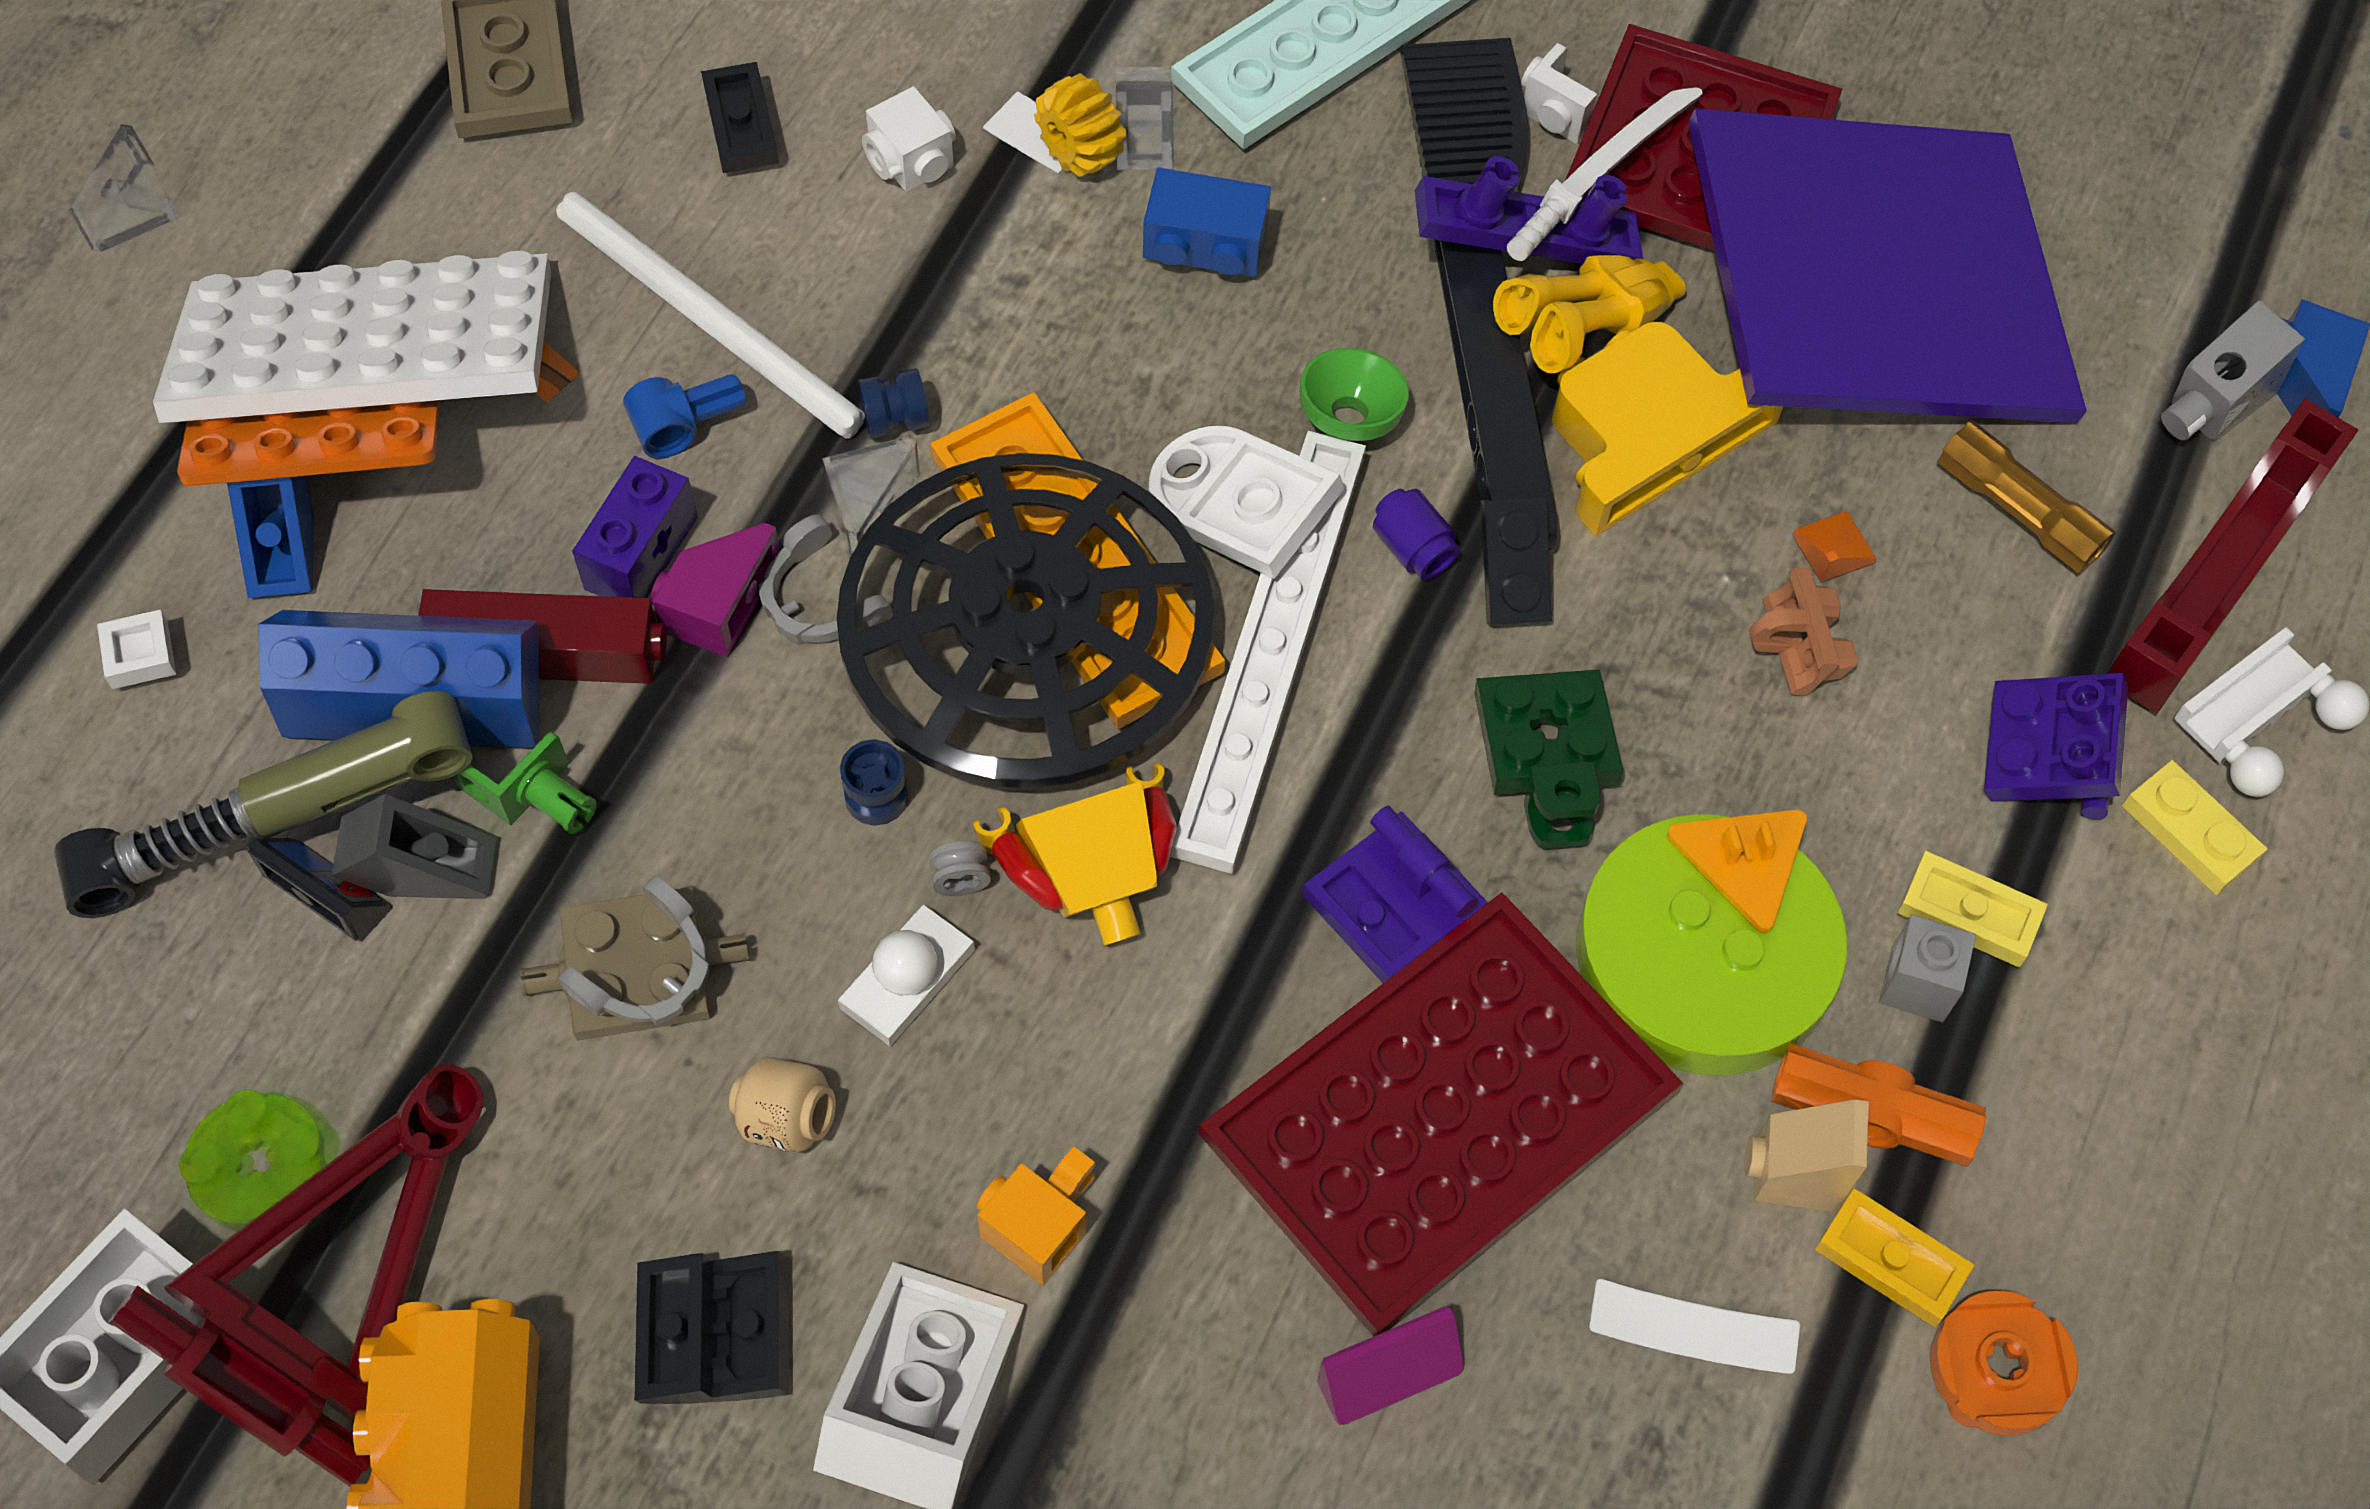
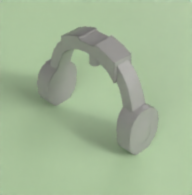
(798, 544)
(597, 1000)

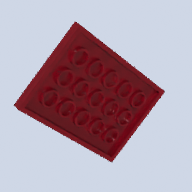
(1439, 1113)

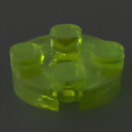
(230, 1132)

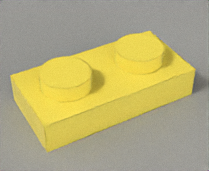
(2194, 827)
(1966, 900)

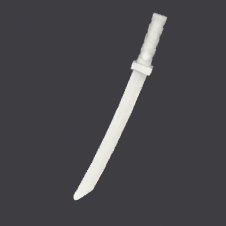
(1564, 198)

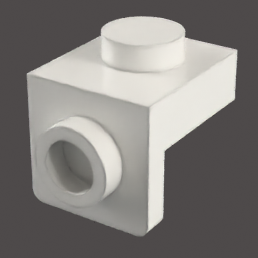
(1556, 99)

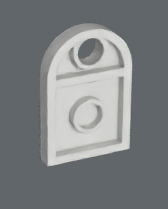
(1246, 495)

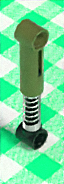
(419, 743)

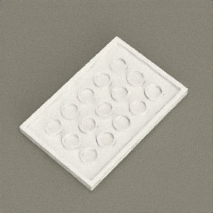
(357, 337)

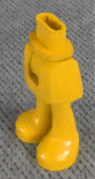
(1614, 296)

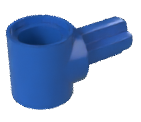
(668, 415)

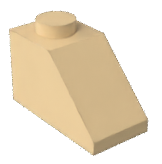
(1809, 1155)

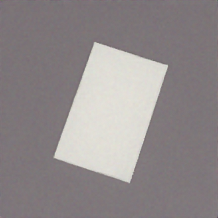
(1018, 128)

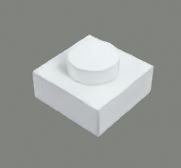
(136, 649)

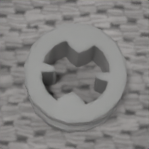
(959, 868)

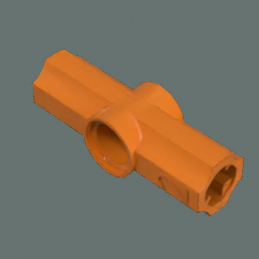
(1897, 1106)

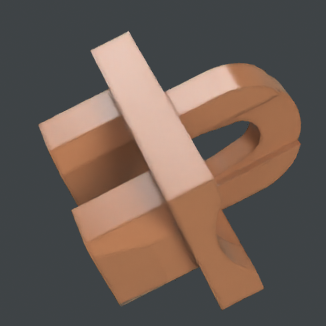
(1809, 609)

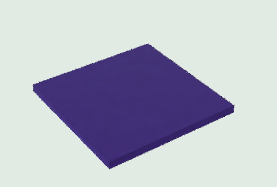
(1882, 268)

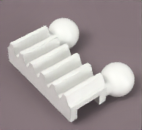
(2257, 695)

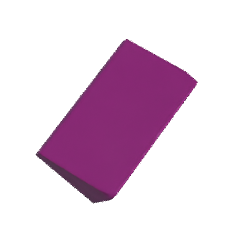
(1391, 1366)

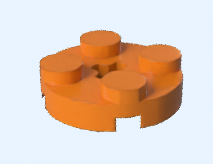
(1977, 1393)

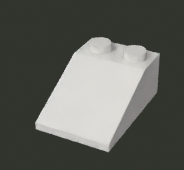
(917, 1388)

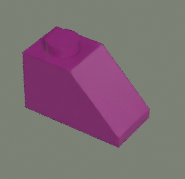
(715, 588)

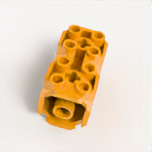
(448, 1409)

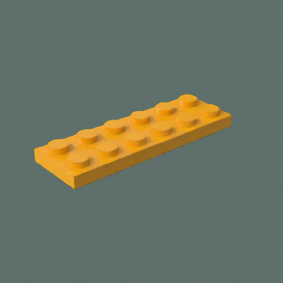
(1029, 428)

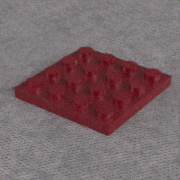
(1663, 170)

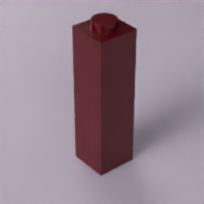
(577, 633)

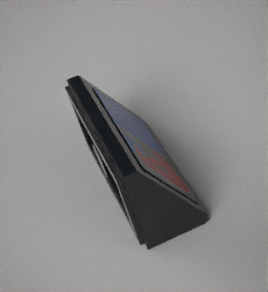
(310, 881)

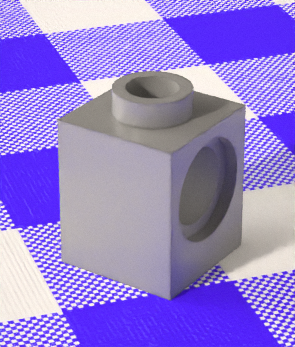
(1927, 968)

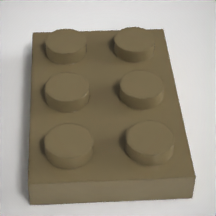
(505, 65)

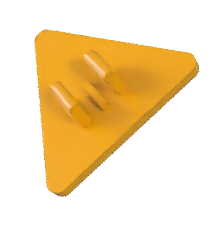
(1745, 858)

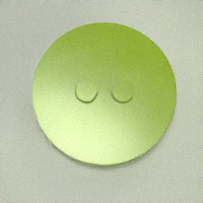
(1695, 970)

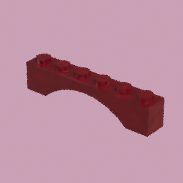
(2231, 554)

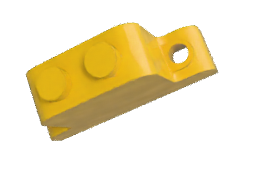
(1648, 420)

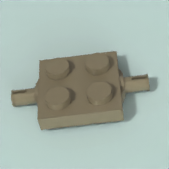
(628, 953)

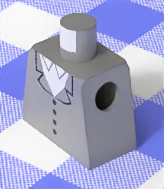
(2233, 375)

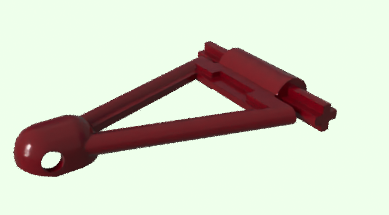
(252, 1361)

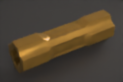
(2061, 524)

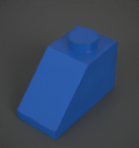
(2326, 358)
(274, 534)

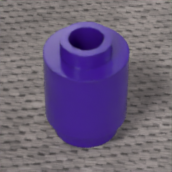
(1416, 533)

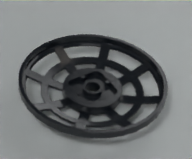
(1031, 640)

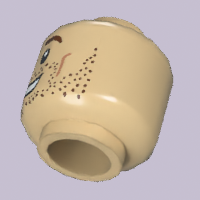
(782, 1104)

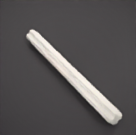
(711, 315)

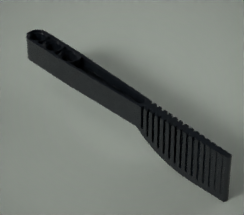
(1463, 112)

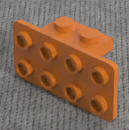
(308, 443)

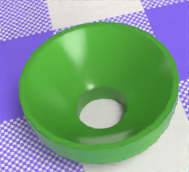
(1355, 381)

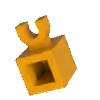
(1035, 1218)

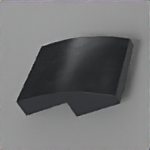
(712, 1329)

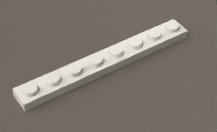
(1262, 679)

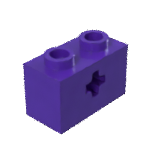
(635, 531)

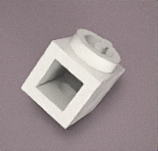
(908, 140)

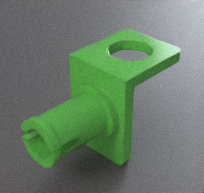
(532, 783)

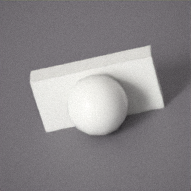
(906, 974)

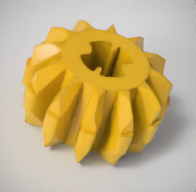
(1080, 124)

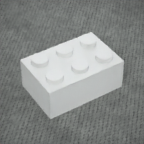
(74, 1374)

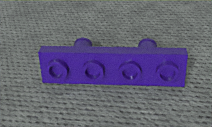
(1492, 214)

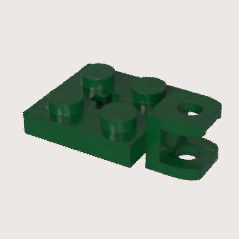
(1559, 773)

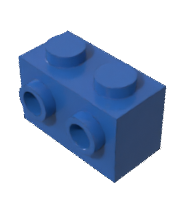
(1206, 222)

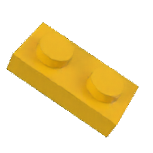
(1894, 1257)

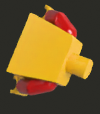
(1090, 852)

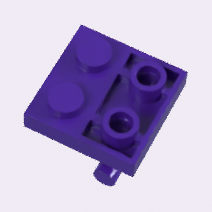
(2058, 740)
(1392, 895)

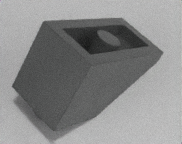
(412, 852)

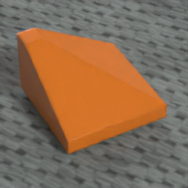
(1834, 546)

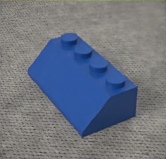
(351, 669)

